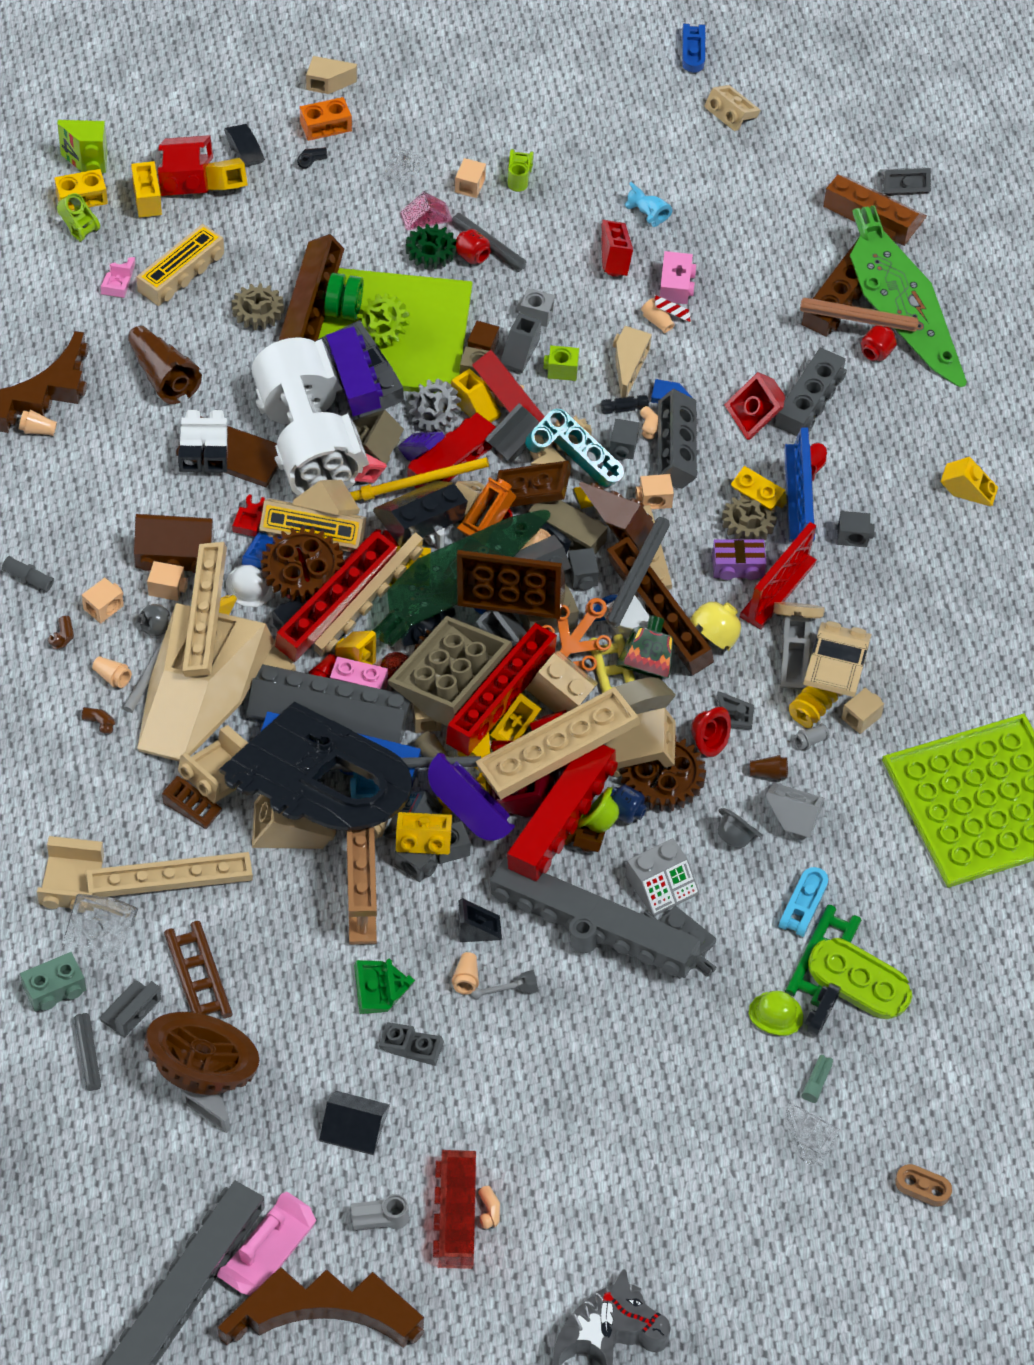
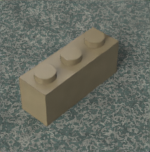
(575, 525)

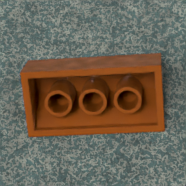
(847, 194)

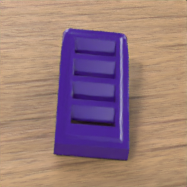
(419, 444)

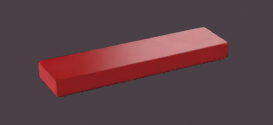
(504, 384)

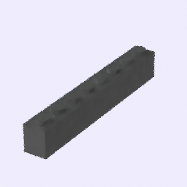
(188, 1278)

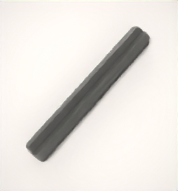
(496, 247)

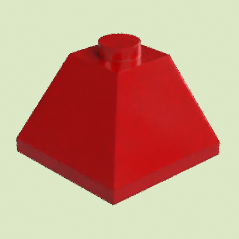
(755, 404)

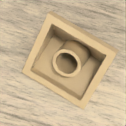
(328, 497)

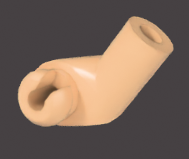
(492, 1205)

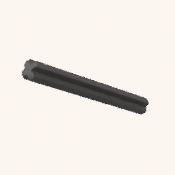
(637, 572)

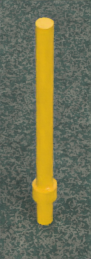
(369, 492)

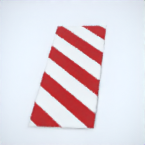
(672, 308)

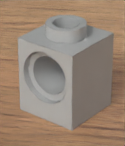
(537, 305)

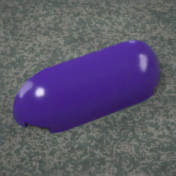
(468, 799)

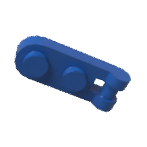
(693, 47)

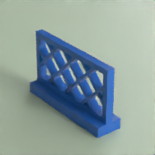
(799, 484)

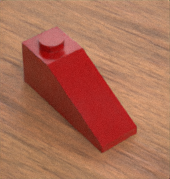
(616, 248)

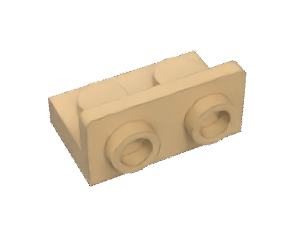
(730, 106)

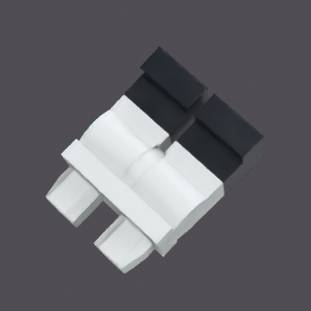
(203, 433)

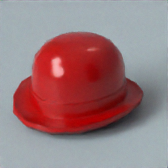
(711, 731)

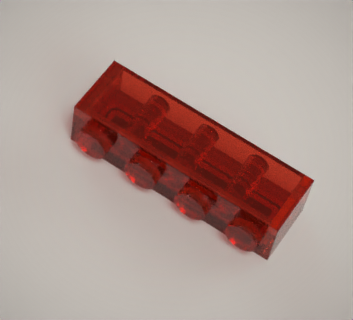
(457, 1209)

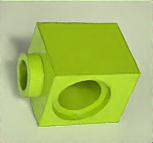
(562, 363)

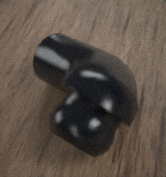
(308, 156)

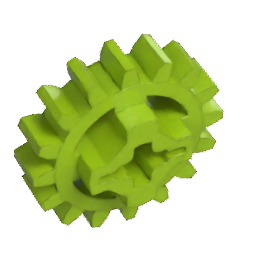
(387, 309)

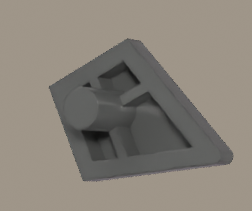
(739, 710)

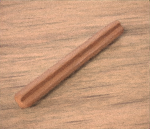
(859, 314)

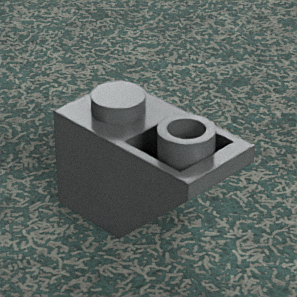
(521, 342)

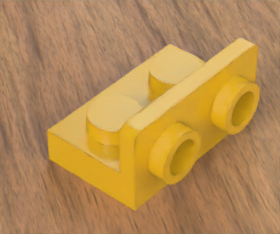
(759, 489)
(423, 833)

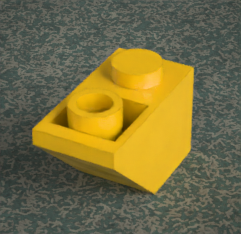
(226, 174)
(475, 396)
(969, 482)

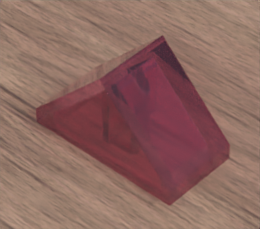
(425, 210)

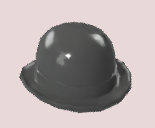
(735, 830)

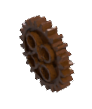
(279, 569)
(683, 783)

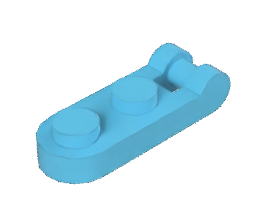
(805, 900)

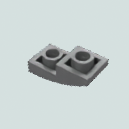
(408, 1043)

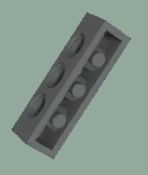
(811, 392)
(677, 438)

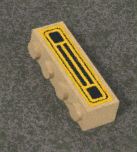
(180, 265)
(283, 515)

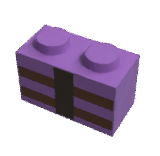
(738, 558)

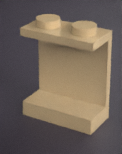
(67, 869)

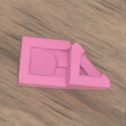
(118, 279)

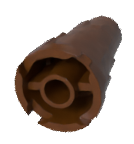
(164, 366)

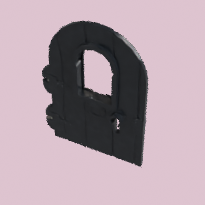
(288, 765)

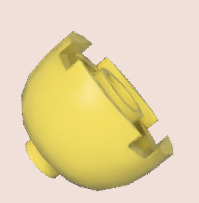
(718, 623)

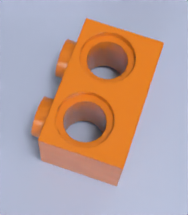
(325, 118)

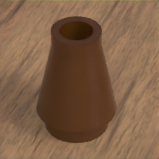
(771, 767)

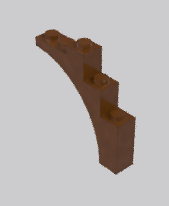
(59, 382)

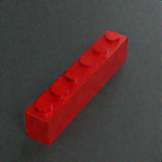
(334, 597)
(561, 812)

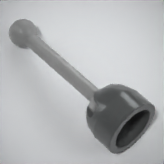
(526, 983)

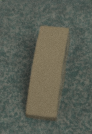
(646, 694)

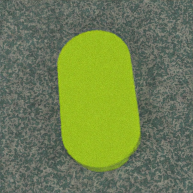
(862, 978)

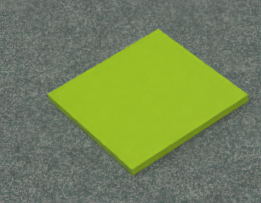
(435, 330)
(972, 797)

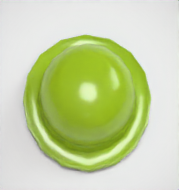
(602, 813)
(776, 1013)

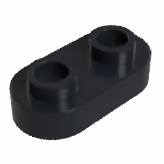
(827, 999)

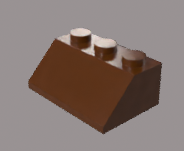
(170, 540)

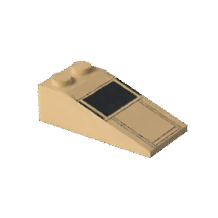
(838, 658)

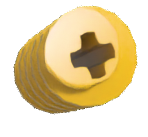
(811, 705)

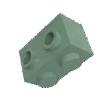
(53, 982)

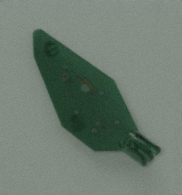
(432, 580)

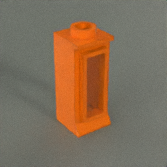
(496, 511)

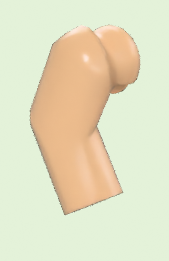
(650, 424)

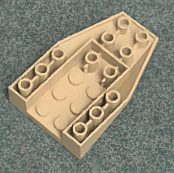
(188, 710)

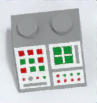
(662, 877)

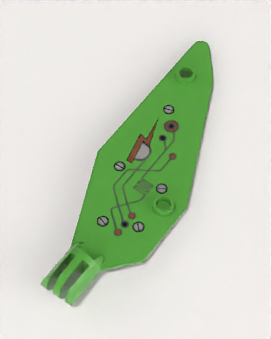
(899, 287)

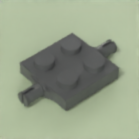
(681, 921)

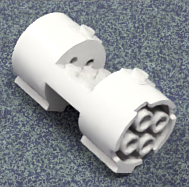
(296, 388)

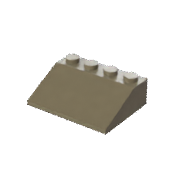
(449, 668)

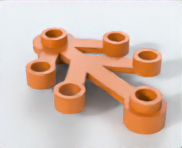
(571, 643)

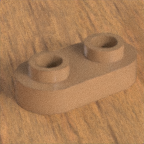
(925, 1182)

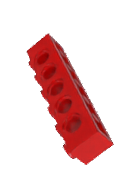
(500, 689)

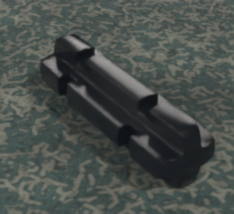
(624, 404)

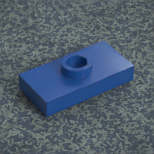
(254, 552)

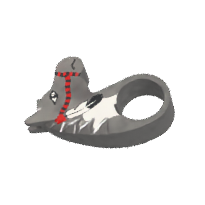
(610, 1318)

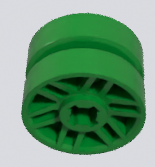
(344, 296)

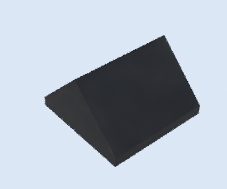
(353, 1122)

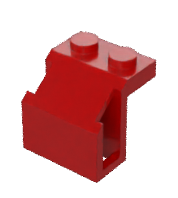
(184, 166)

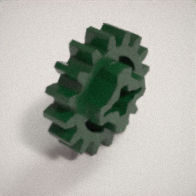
(431, 246)

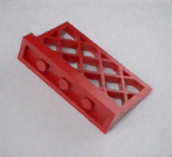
(781, 579)

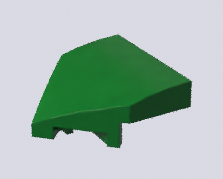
(379, 985)

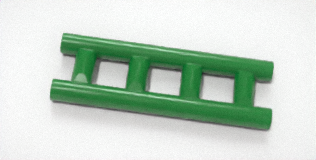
(826, 920)

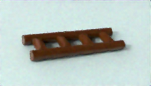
(204, 958)

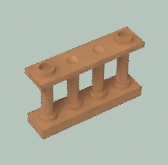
(361, 886)

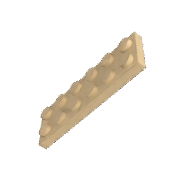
(557, 742)

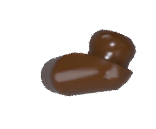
(101, 716)

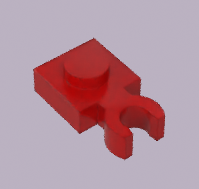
(249, 518)

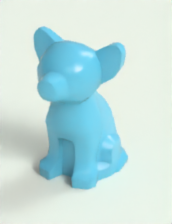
(652, 206)

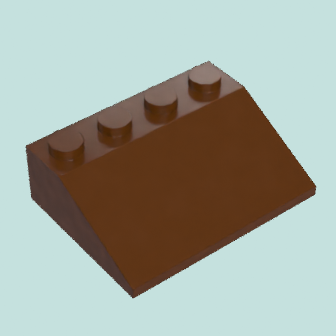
(510, 584)

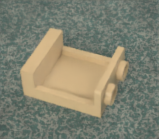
(647, 742)
(204, 766)

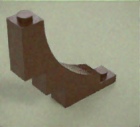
(286, 1301)

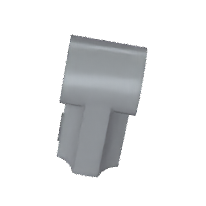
(376, 1213)

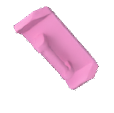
(269, 1245)

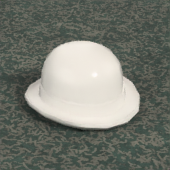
(248, 586)

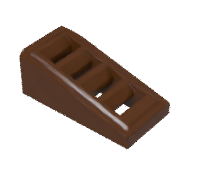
(176, 803)

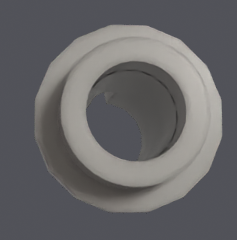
(806, 738)

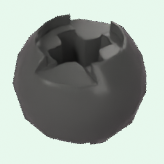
(155, 619)

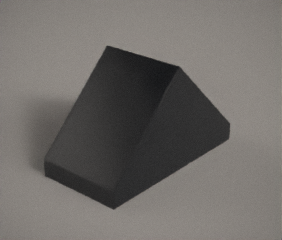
(477, 923)

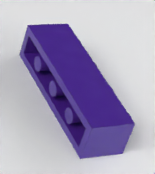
(354, 371)

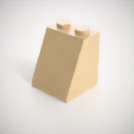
(561, 684)
(277, 831)

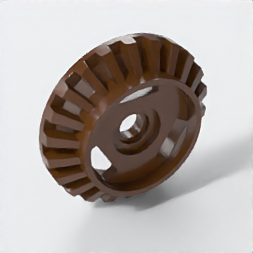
(196, 1051)

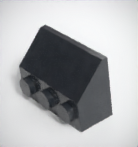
(422, 511)

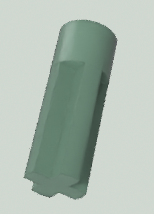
(817, 1079)

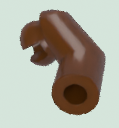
(65, 635)

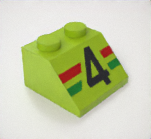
(83, 143)

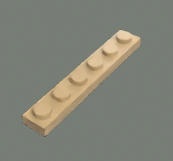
(363, 602)
(204, 609)
(169, 875)

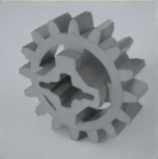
(444, 404)

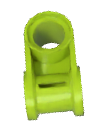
(519, 170)
(79, 217)

